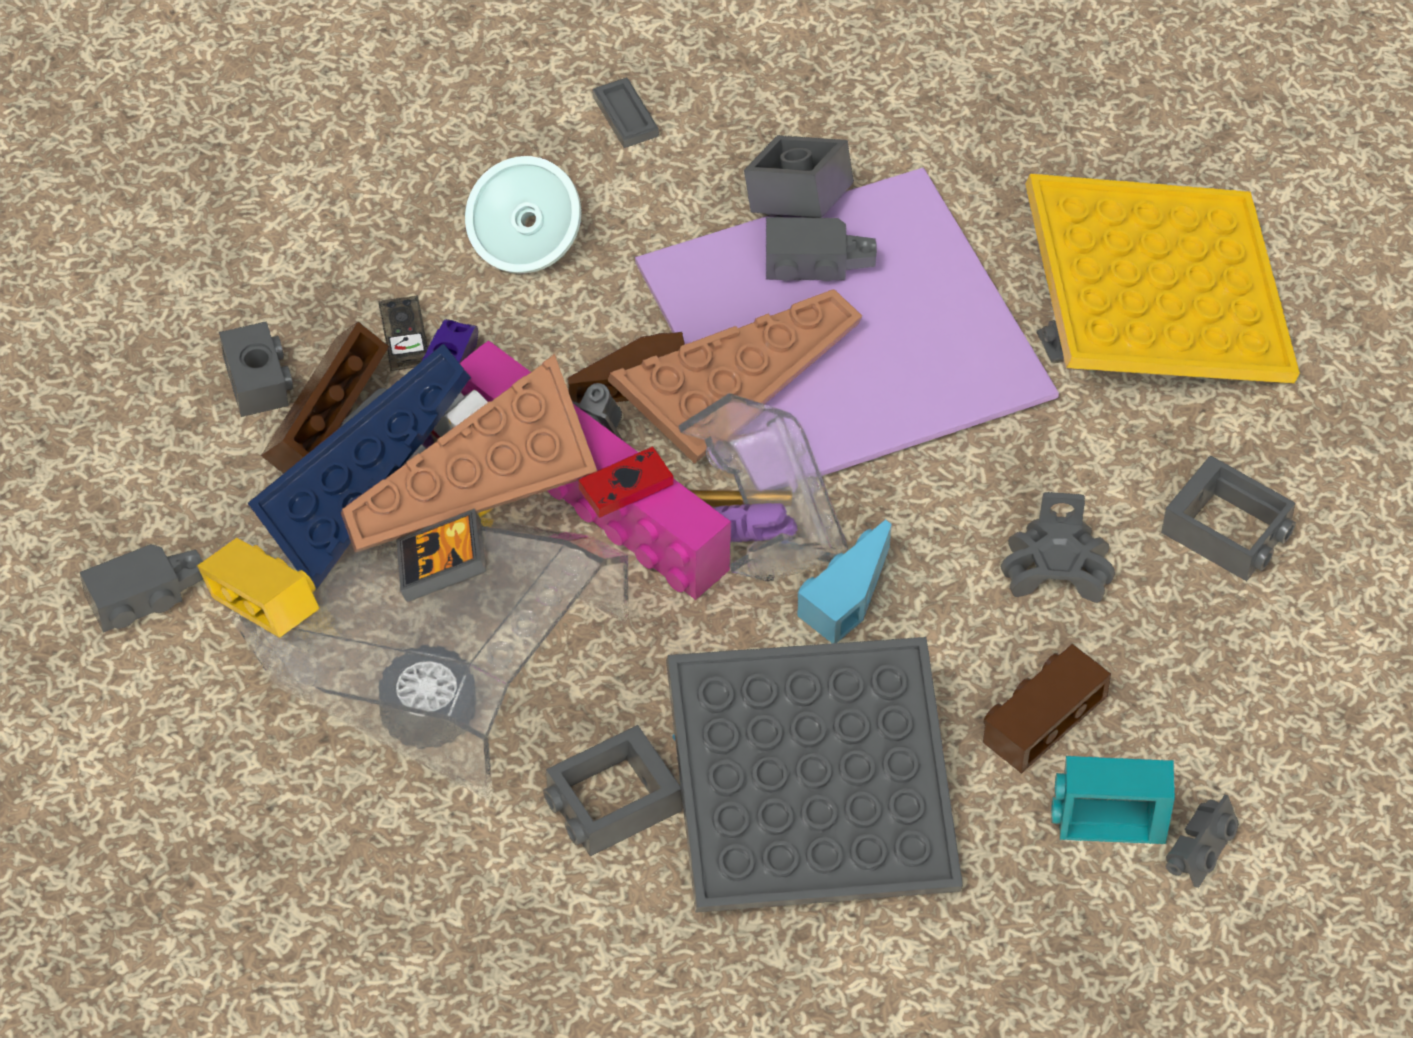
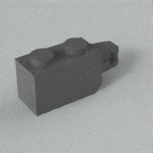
(814, 249)
(138, 584)

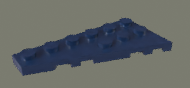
(307, 500)

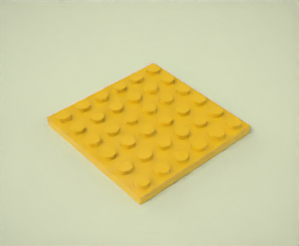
(1160, 279)

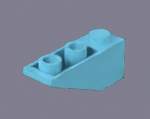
(842, 593)

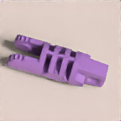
(758, 521)

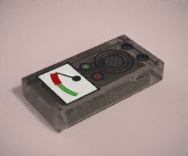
(403, 332)

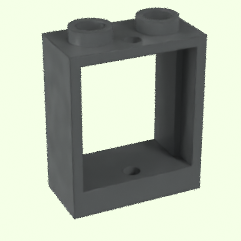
(1241, 491)
(598, 835)

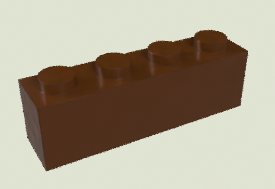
(326, 396)

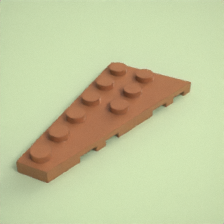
(497, 455)

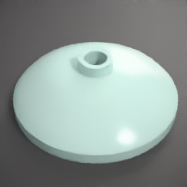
(505, 200)

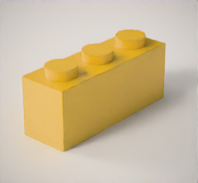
(259, 586)

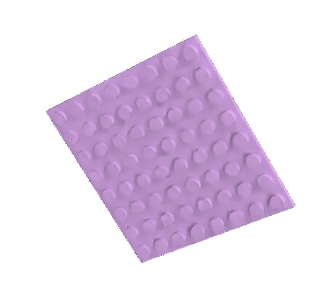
(931, 337)

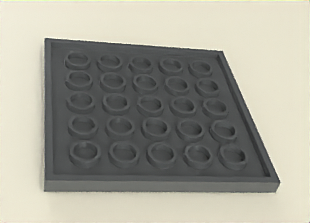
(812, 774)

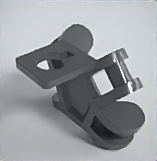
(1059, 551)

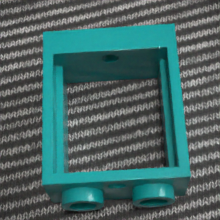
(1114, 819)

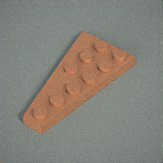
(741, 361)

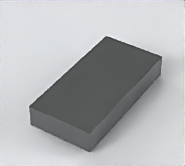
(625, 112)

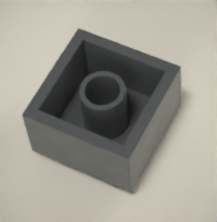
(798, 176)

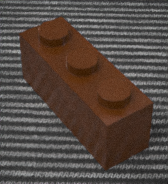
(1045, 707)

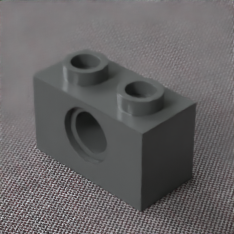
(255, 368)

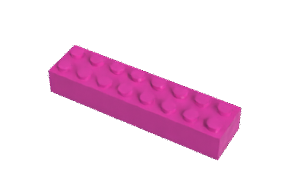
(664, 530)

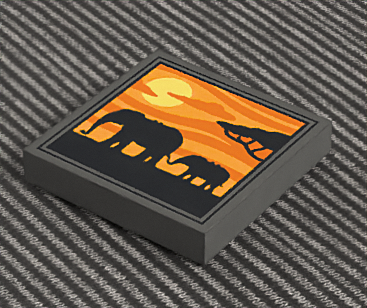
(441, 555)

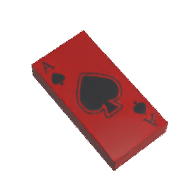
(626, 482)

